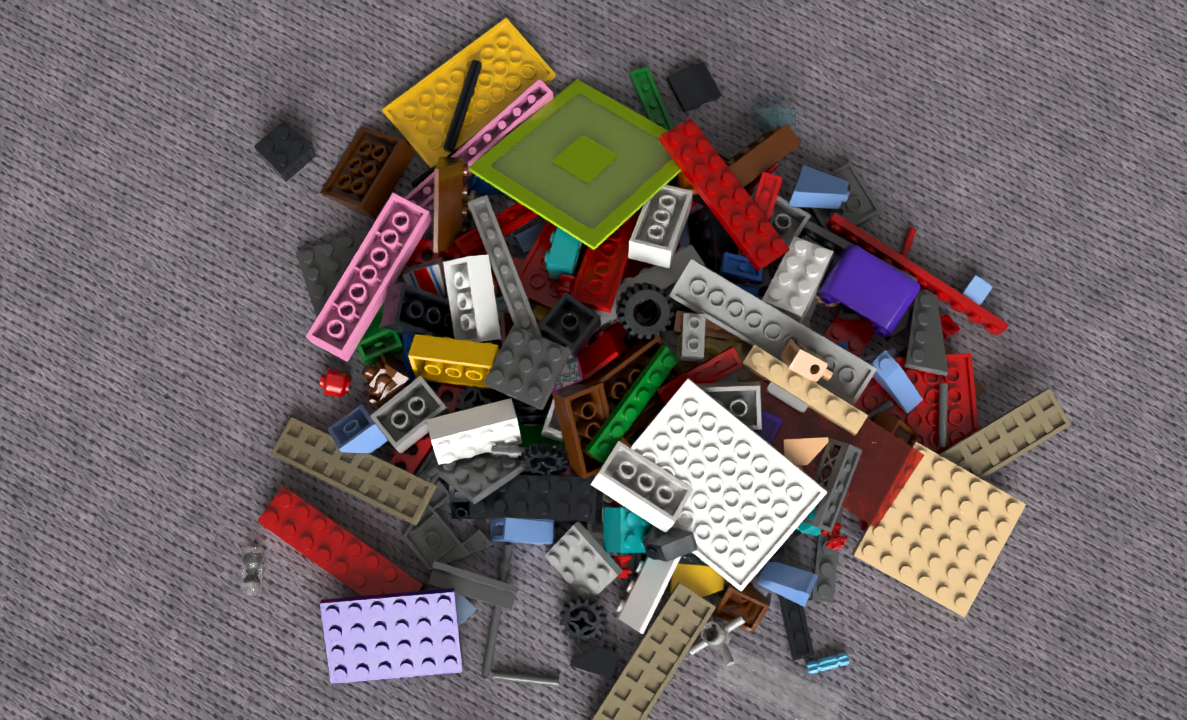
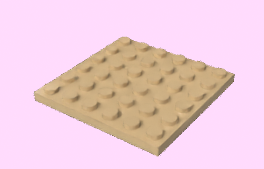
(942, 532)

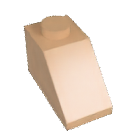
(804, 450)

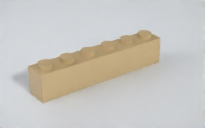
(806, 390)

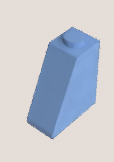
(818, 190)
(521, 531)
(787, 581)

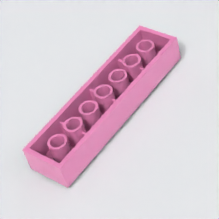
(368, 277)

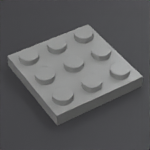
(583, 562)

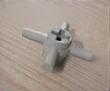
(720, 641)

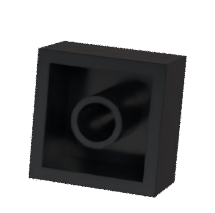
(285, 151)
(570, 324)

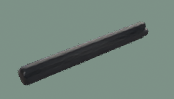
(462, 106)

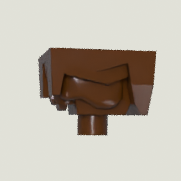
(384, 379)
(748, 602)

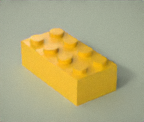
(452, 360)

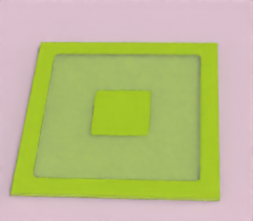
(581, 163)

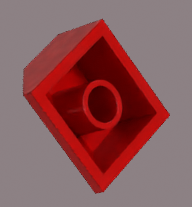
(601, 352)

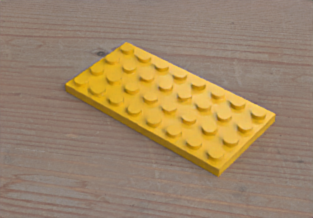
(428, 107)

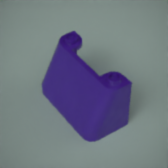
(868, 288)

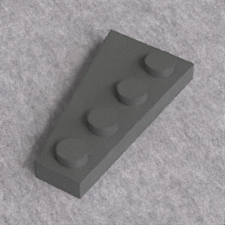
(925, 337)

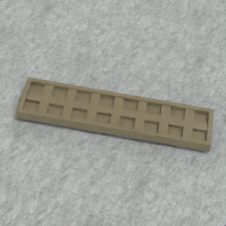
(1009, 435)
(354, 472)
(656, 657)

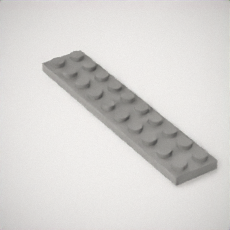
(767, 327)

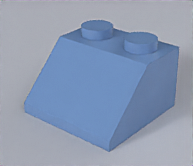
(357, 432)

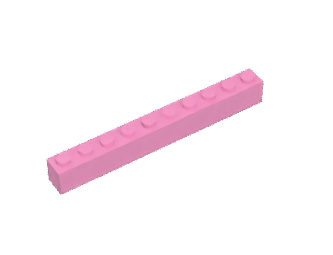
(494, 132)

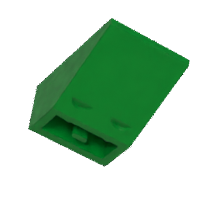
(378, 341)

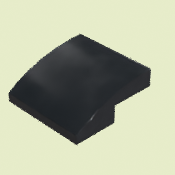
(693, 87)

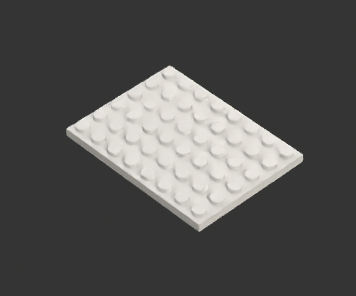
(743, 488)

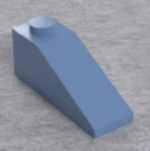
(895, 381)

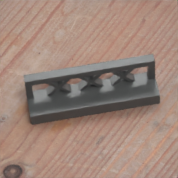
(836, 484)
(473, 585)

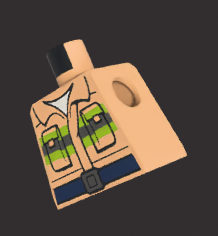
(805, 362)

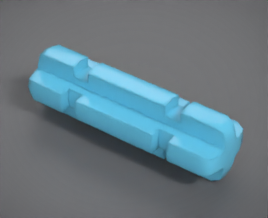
(827, 663)

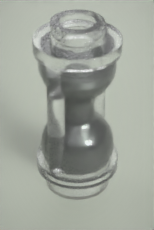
(252, 559)

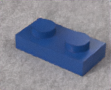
(739, 267)

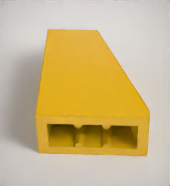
(698, 578)

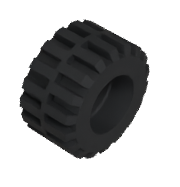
(657, 322)

